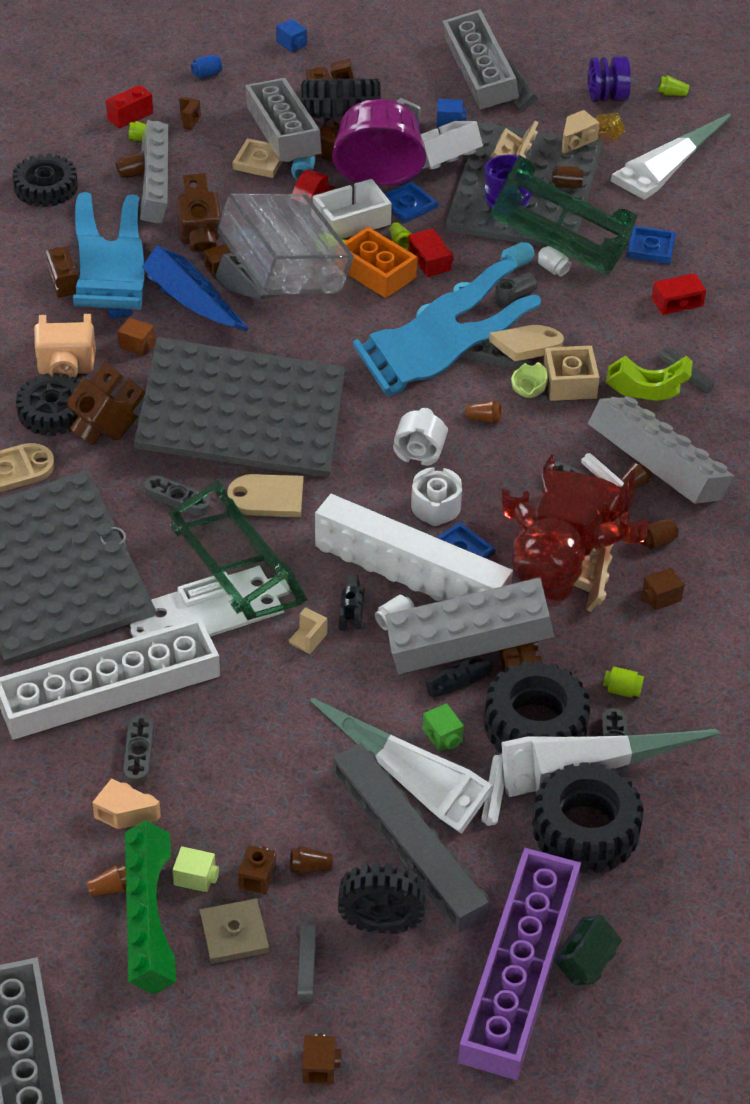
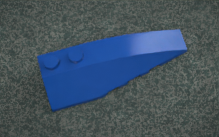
(189, 287)

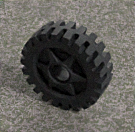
(45, 180)
(44, 404)
(382, 898)

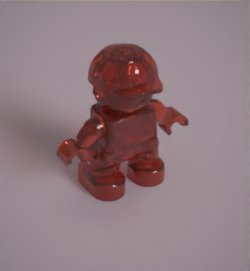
(567, 525)

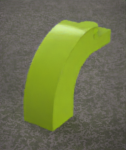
(648, 384)

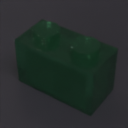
(588, 950)

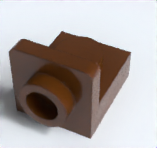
(189, 111)

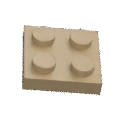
(257, 158)

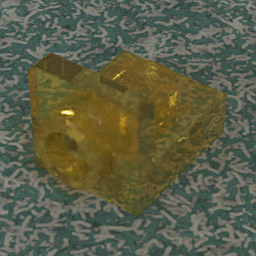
(612, 124)

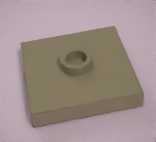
(234, 931)

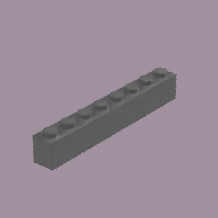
(411, 837)

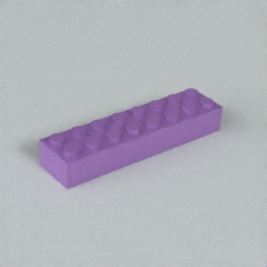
(519, 964)

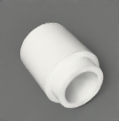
(554, 261)
(394, 605)

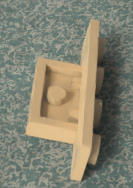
(514, 145)
(595, 576)

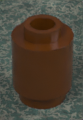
(131, 165)
(567, 177)
(661, 533)

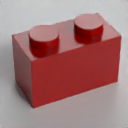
(129, 106)
(431, 252)
(678, 293)

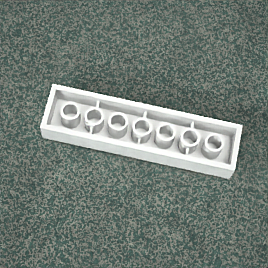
(403, 552)
(107, 678)

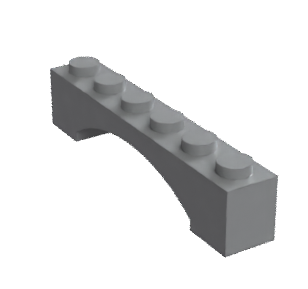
(156, 172)

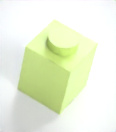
(195, 869)

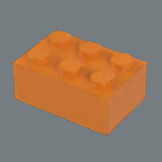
(380, 262)

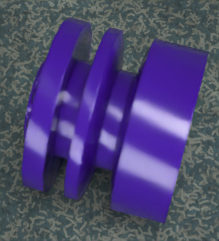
(606, 79)
(495, 176)

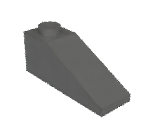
(235, 278)

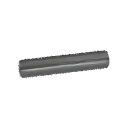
(697, 377)

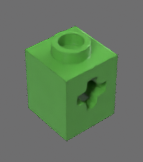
(443, 727)

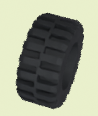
(337, 96)
(536, 685)
(592, 788)

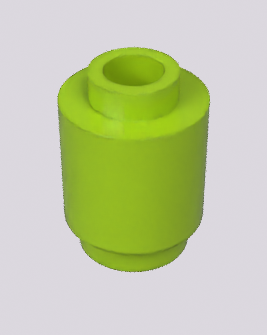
(623, 682)

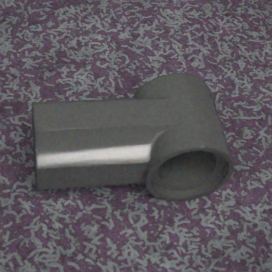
(509, 289)

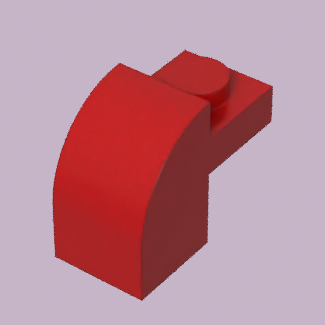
(312, 184)

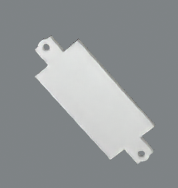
(211, 604)

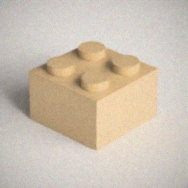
(571, 373)

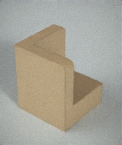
(311, 631)

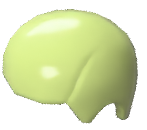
(530, 380)

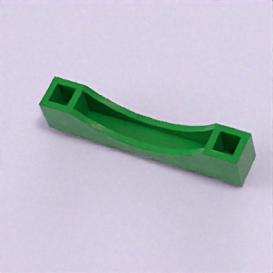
(149, 954)

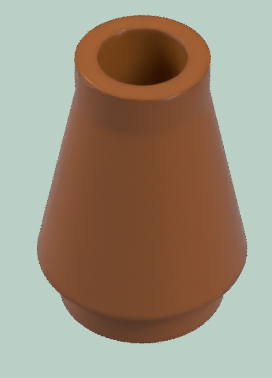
(485, 411)
(108, 882)

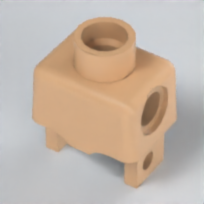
(65, 347)

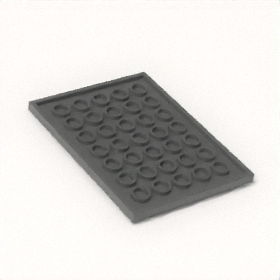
(469, 208)
(240, 408)
(58, 573)

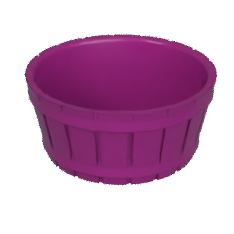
(379, 143)

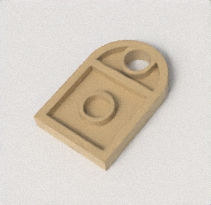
(526, 341)
(20, 468)
(268, 495)

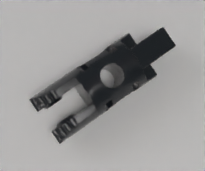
(351, 603)
(458, 676)

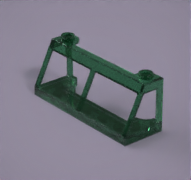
(512, 213)
(281, 570)

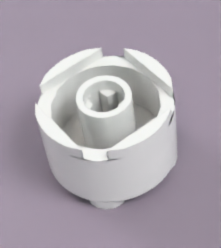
(420, 437)
(436, 496)

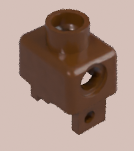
(198, 214)
(99, 410)

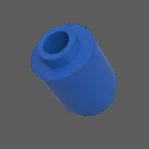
(206, 66)

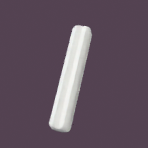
(600, 470)
(493, 802)

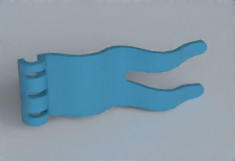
(109, 269)
(435, 337)

